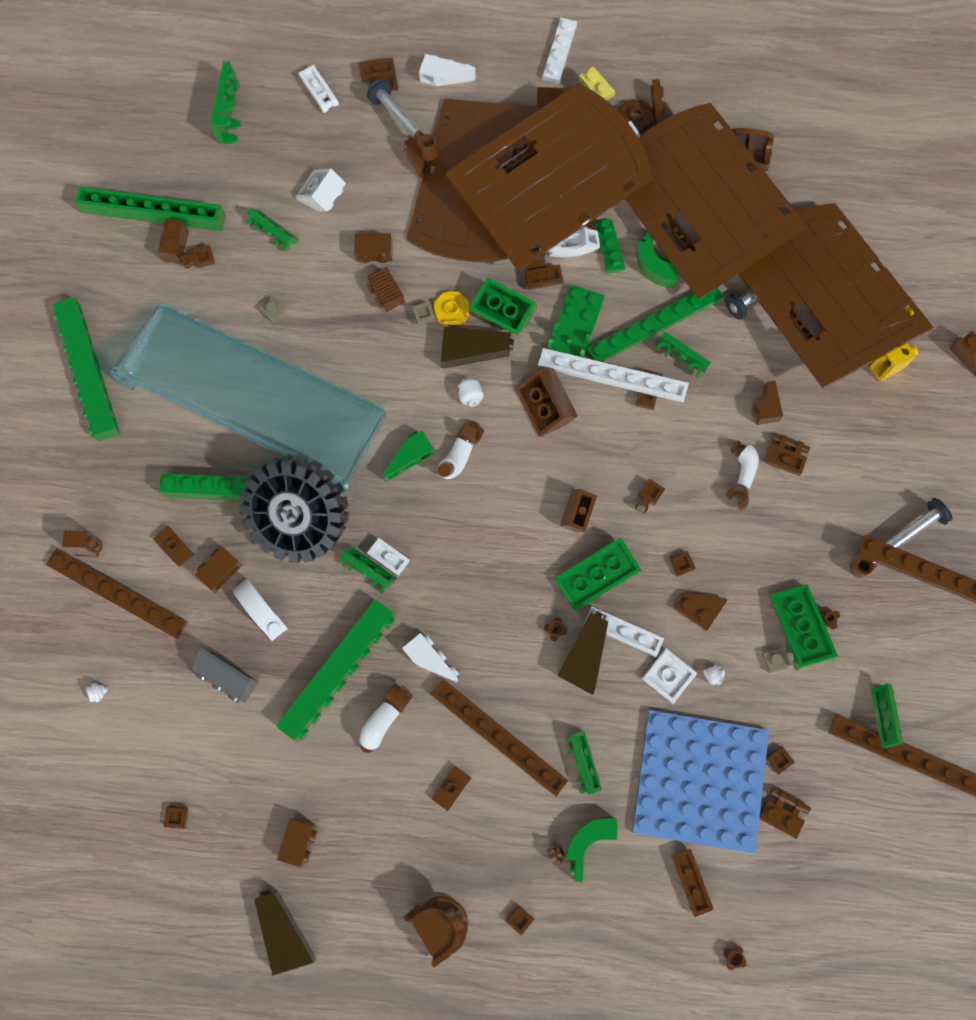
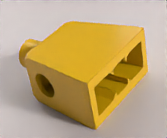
(899, 358)

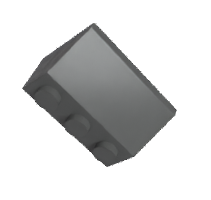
(223, 676)

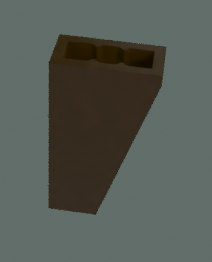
(470, 346)
(584, 659)
(282, 936)

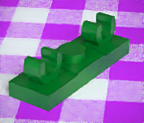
(271, 228)
(610, 246)
(683, 353)
(367, 568)
(887, 716)
(584, 763)

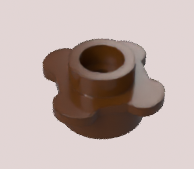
(825, 613)
(555, 624)
(555, 854)
(739, 962)

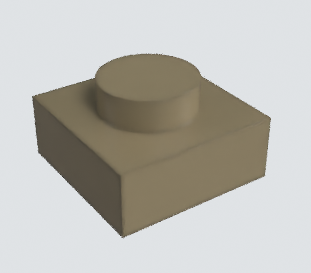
(272, 309)
(423, 313)
(775, 660)

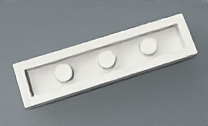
(559, 50)
(631, 634)

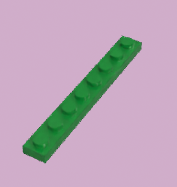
(652, 325)

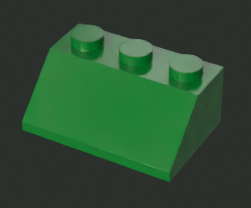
(503, 306)

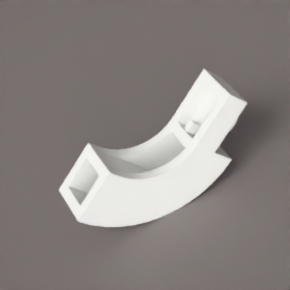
(578, 244)
(259, 609)

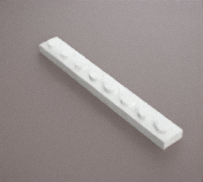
(614, 375)

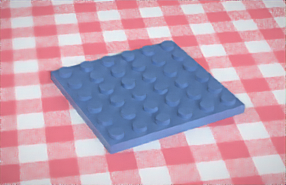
(701, 781)

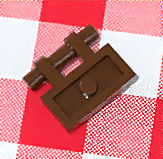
(785, 459)
(782, 819)

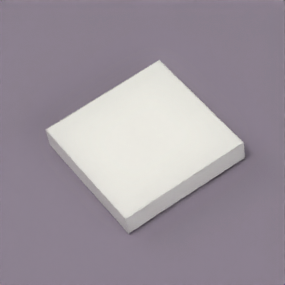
(669, 676)

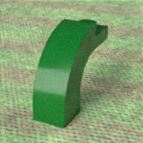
(652, 266)
(586, 835)

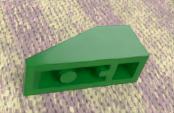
(412, 452)

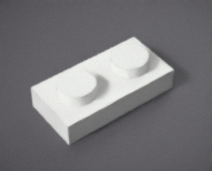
(388, 557)

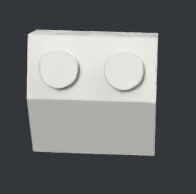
(321, 190)

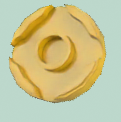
(451, 309)

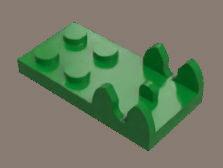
(224, 104)
(576, 321)
(598, 574)
(803, 627)

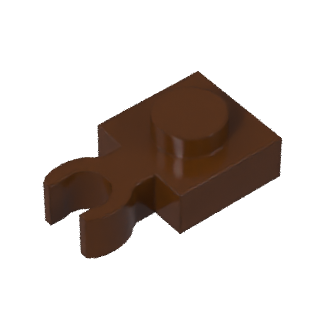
(201, 257)
(650, 493)

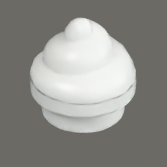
(714, 675)
(95, 692)

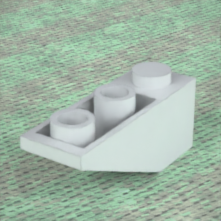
(442, 72)
(424, 656)

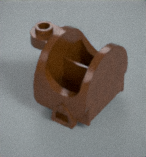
(758, 144)
(440, 925)

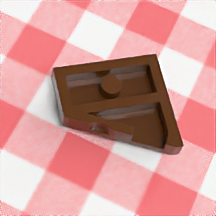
(379, 69)
(700, 608)

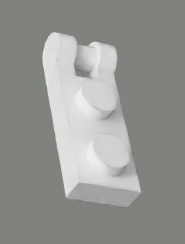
(318, 88)

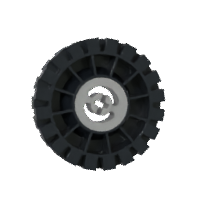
(309, 494)

